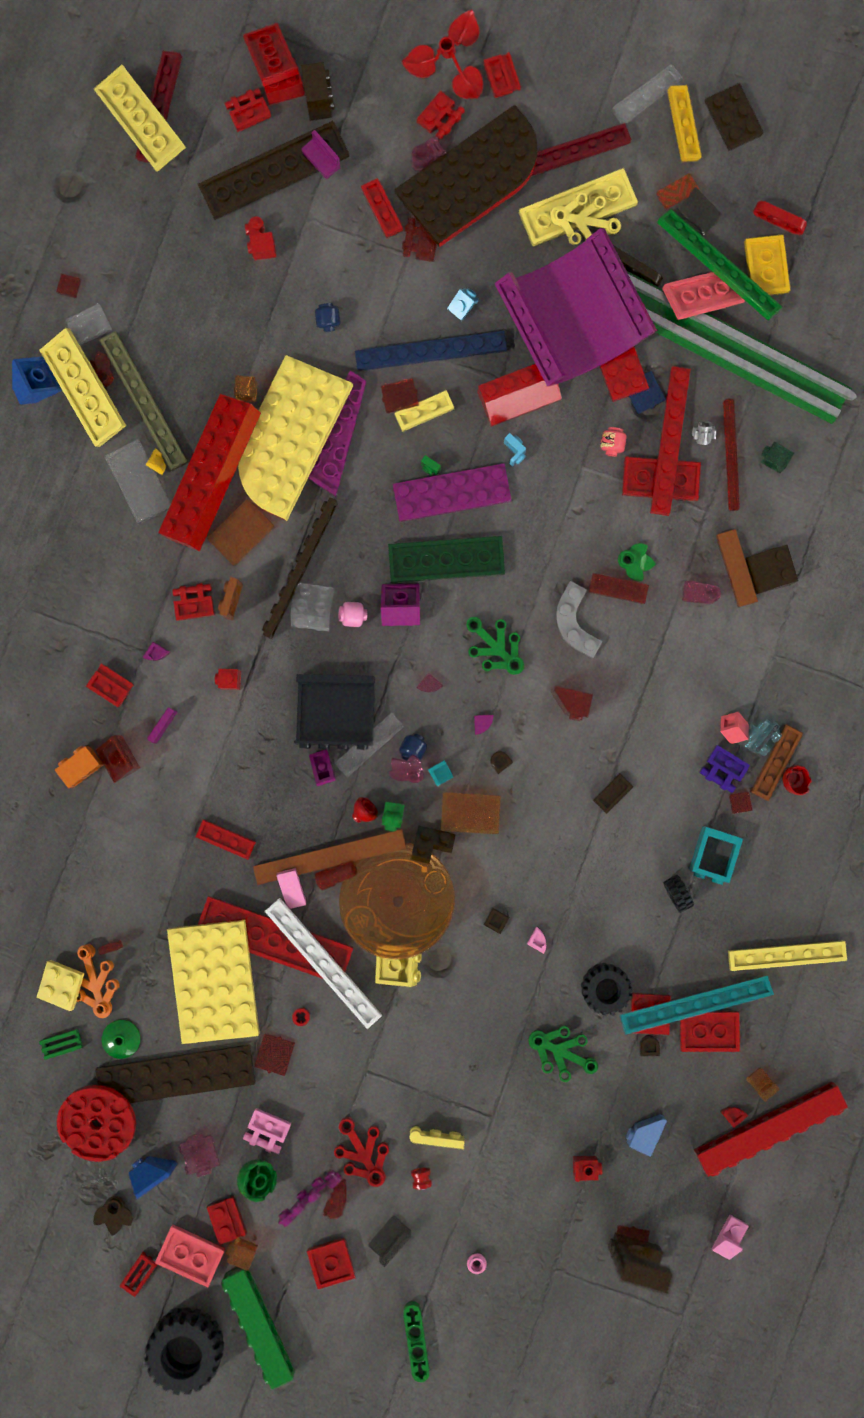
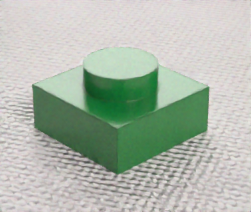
(430, 466)

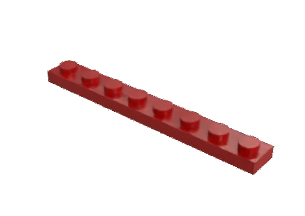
(670, 441)

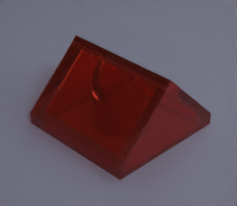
(117, 758)

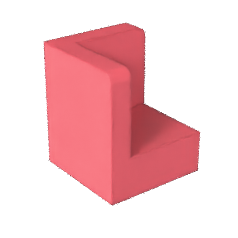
(734, 728)

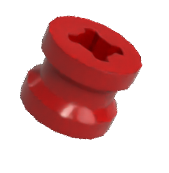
(421, 1178)

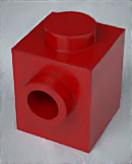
(228, 679)

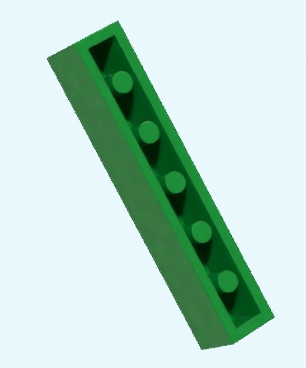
(258, 1326)

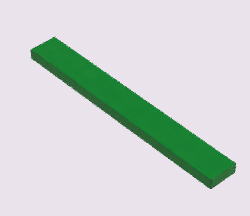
(719, 264)

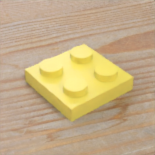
(60, 985)

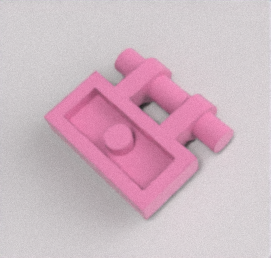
(270, 1126)

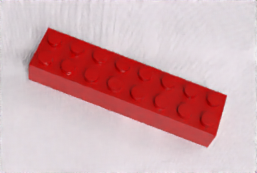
(209, 472)

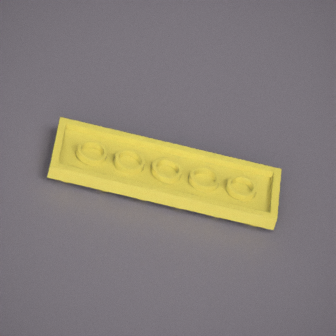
(139, 118)
(613, 187)
(82, 387)

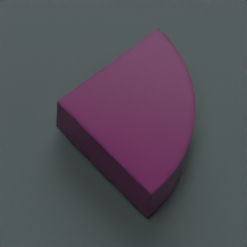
(155, 652)
(482, 723)

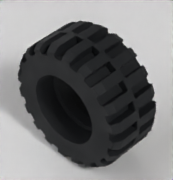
(181, 1376)

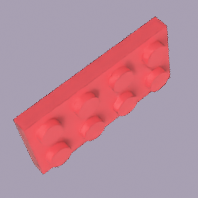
(700, 295)

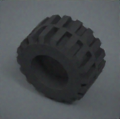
(610, 1005)

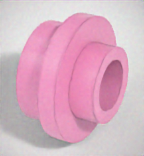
(476, 1269)

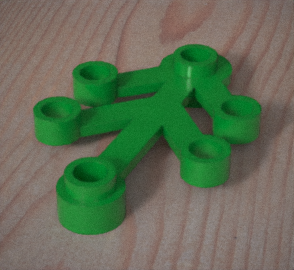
(497, 648)
(559, 1051)

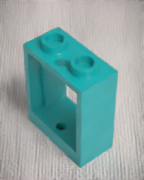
(700, 846)

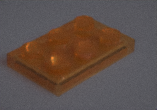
(240, 532)
(470, 813)

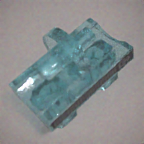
(761, 735)

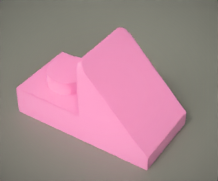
(729, 1238)

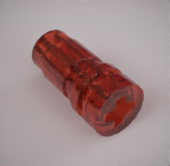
(329, 877)

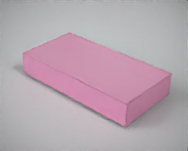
(291, 888)

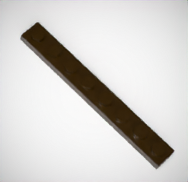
(302, 560)

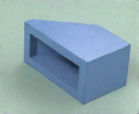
(646, 1134)

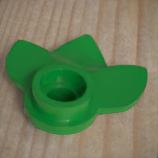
(638, 561)

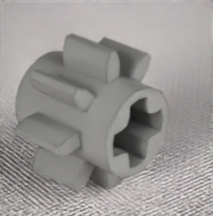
(704, 432)

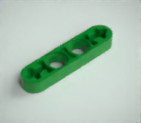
(416, 1341)

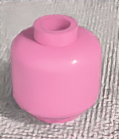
(352, 614)

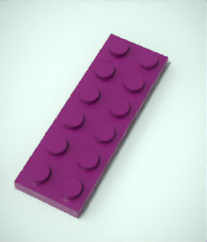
(452, 492)

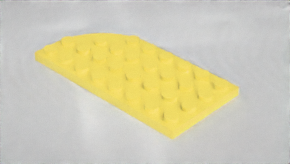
(290, 434)

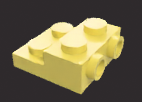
(398, 972)

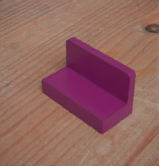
(321, 156)

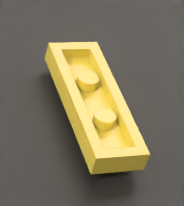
(427, 410)

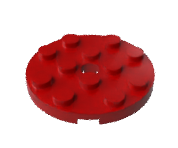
(113, 1113)

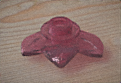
(407, 770)

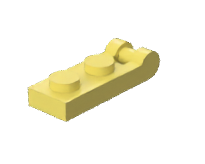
(436, 1138)

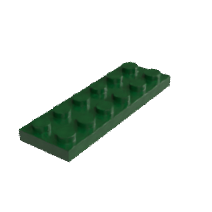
(446, 559)

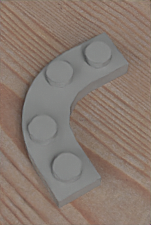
(568, 625)

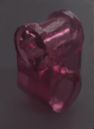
(428, 151)
(697, 592)

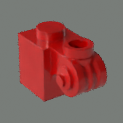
(261, 244)

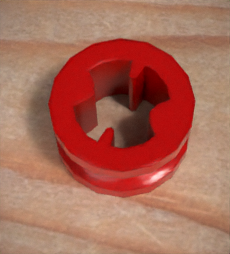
(295, 1017)

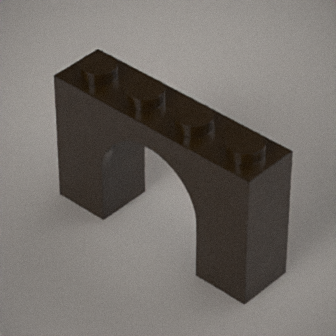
(640, 1263)

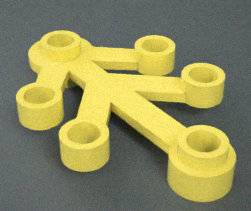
(582, 218)

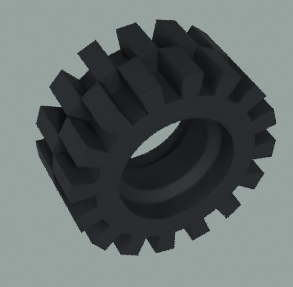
(678, 893)

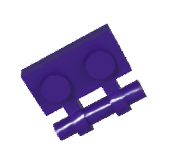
(727, 763)

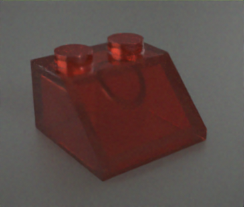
(572, 702)

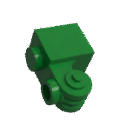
(392, 816)

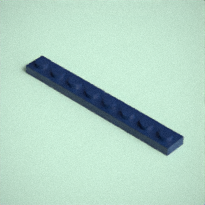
(430, 351)

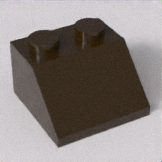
(771, 569)

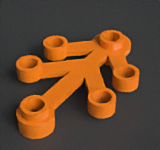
(95, 984)

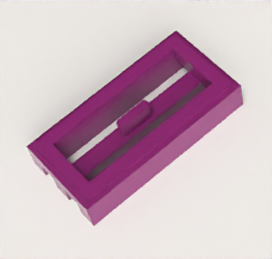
(162, 725)

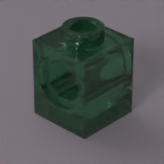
(776, 457)

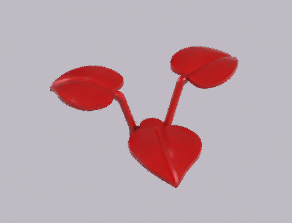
(464, 31)

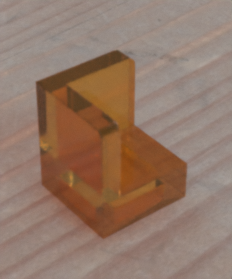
(762, 1084)

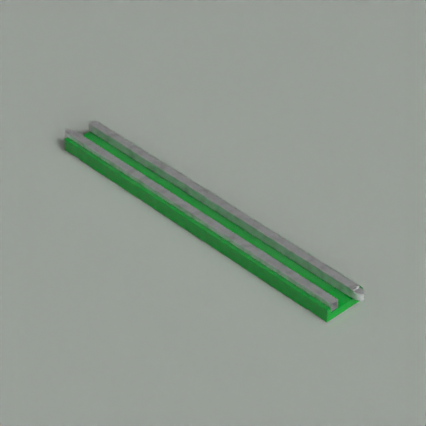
(746, 356)

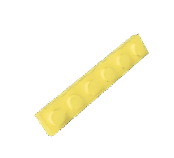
(787, 955)

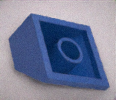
(33, 380)
(149, 1173)

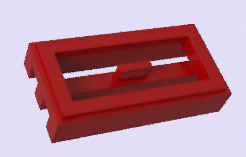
(148, 1260)

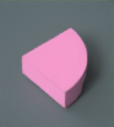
(537, 940)

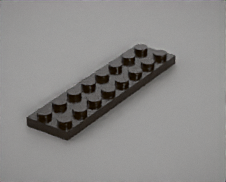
(266, 172)
(180, 1074)

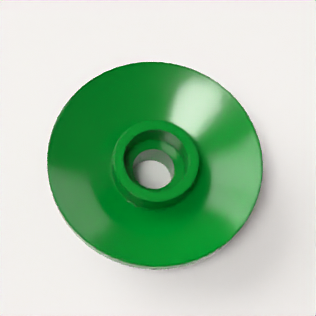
(127, 1032)

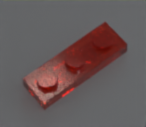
(618, 588)

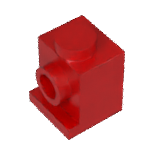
(581, 1163)

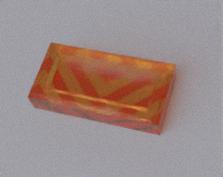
(676, 191)

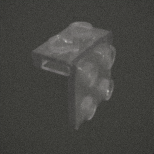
(312, 607)

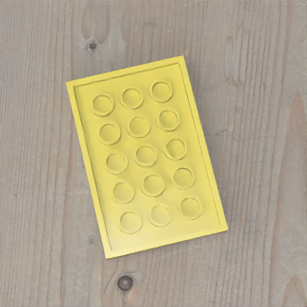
(213, 981)

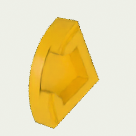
(156, 462)

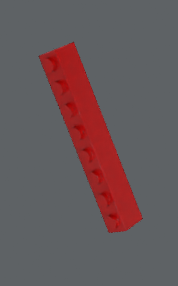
(770, 1129)

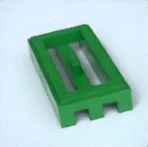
(45, 1049)

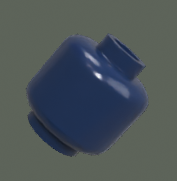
(327, 317)
(414, 746)

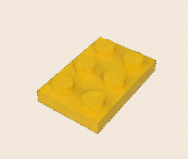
(768, 263)

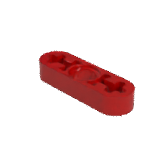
(780, 217)

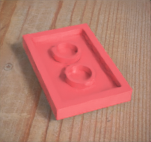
(190, 1255)

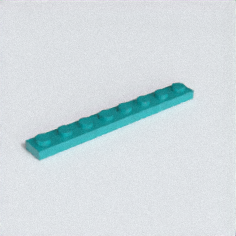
(696, 1005)

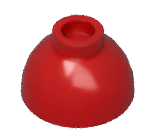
(364, 810)

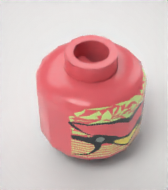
(613, 441)

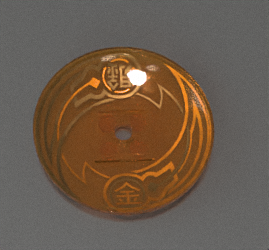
(392, 930)

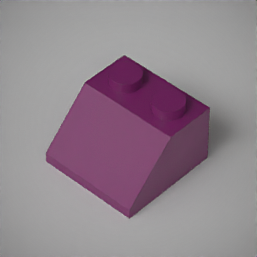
(400, 604)

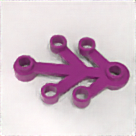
(304, 1198)

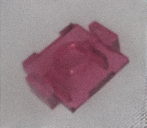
(199, 1155)

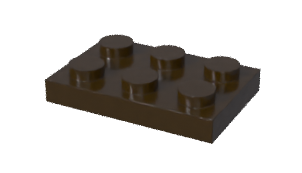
(734, 116)

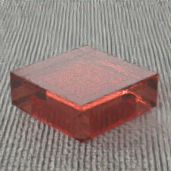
(68, 285)
(740, 802)
(110, 947)

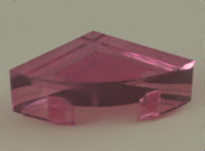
(429, 684)

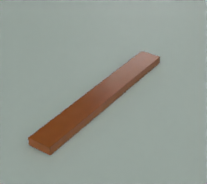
(332, 856)

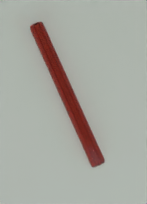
(731, 455)

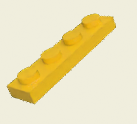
(684, 123)

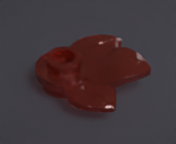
(102, 367)

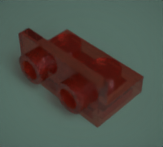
(335, 1207)

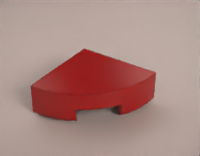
(734, 1115)

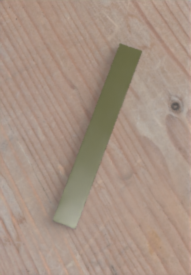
(143, 401)

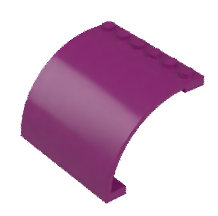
(577, 310)

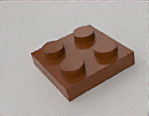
(232, 594)

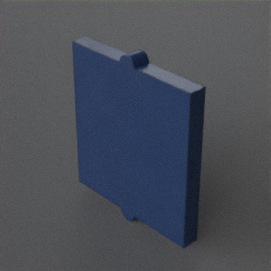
(649, 398)

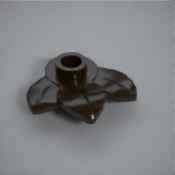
(113, 1217)

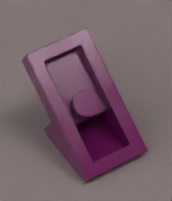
(322, 767)

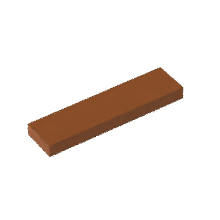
(736, 568)
(776, 762)

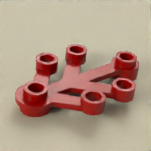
(363, 1154)

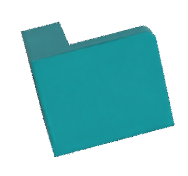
(440, 773)

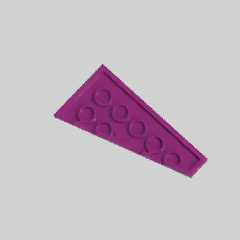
(332, 459)

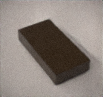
(613, 793)

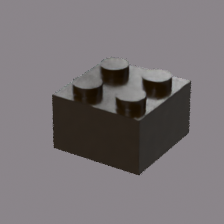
(317, 91)

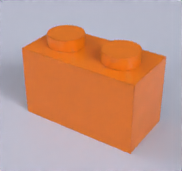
(79, 766)

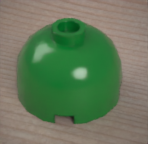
(256, 1180)

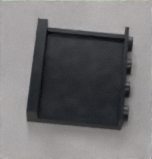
(335, 711)

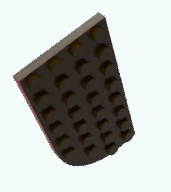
(472, 177)

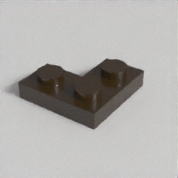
(430, 839)

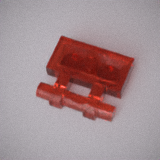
(426, 246)

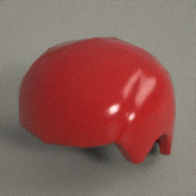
(796, 780)

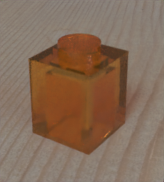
(241, 1253)

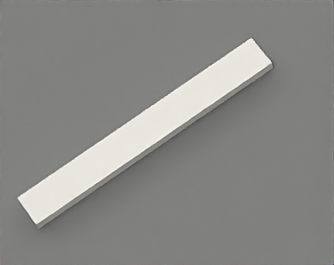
(323, 963)

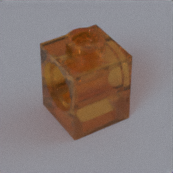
(245, 388)

